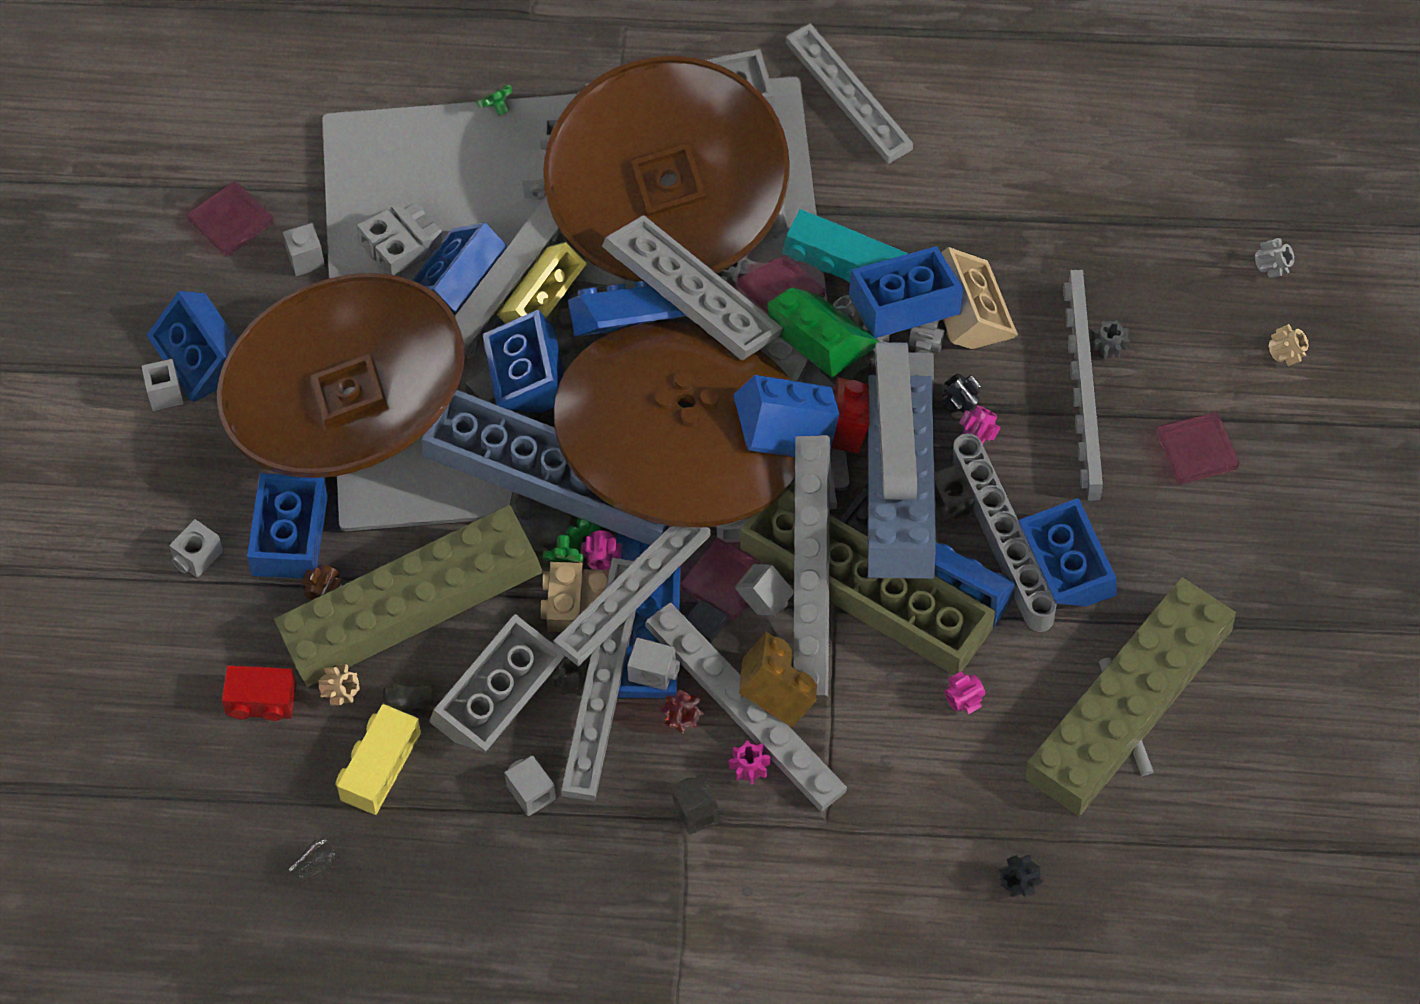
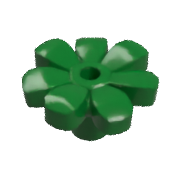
(496, 100)
(580, 532)
(563, 552)

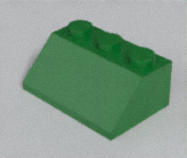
(819, 330)

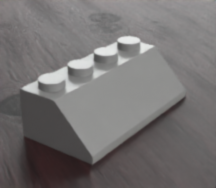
(496, 686)

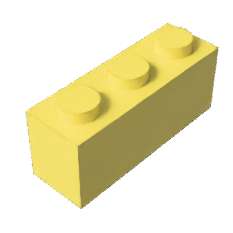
(543, 283)
(378, 759)

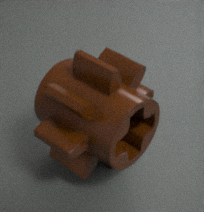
(320, 581)

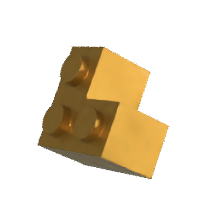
(773, 683)

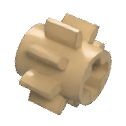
(1288, 345)
(338, 685)

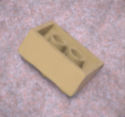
(983, 310)

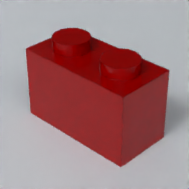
(853, 419)
(259, 692)

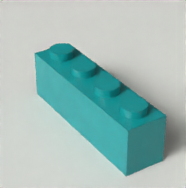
(832, 246)

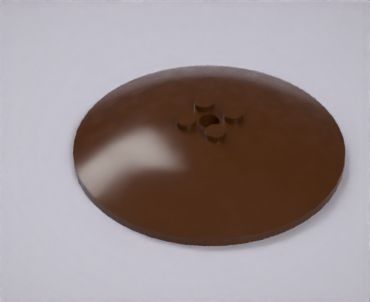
(662, 121)
(358, 330)
(647, 453)

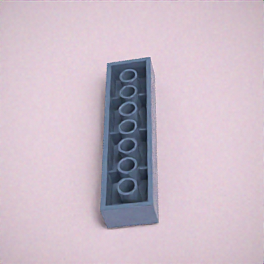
(522, 459)
(903, 530)

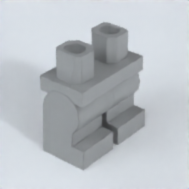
(397, 239)

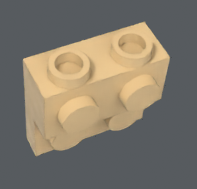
(569, 592)

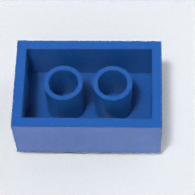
(905, 292)
(286, 525)

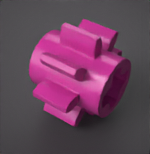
(980, 423)
(600, 550)
(964, 692)
(752, 753)

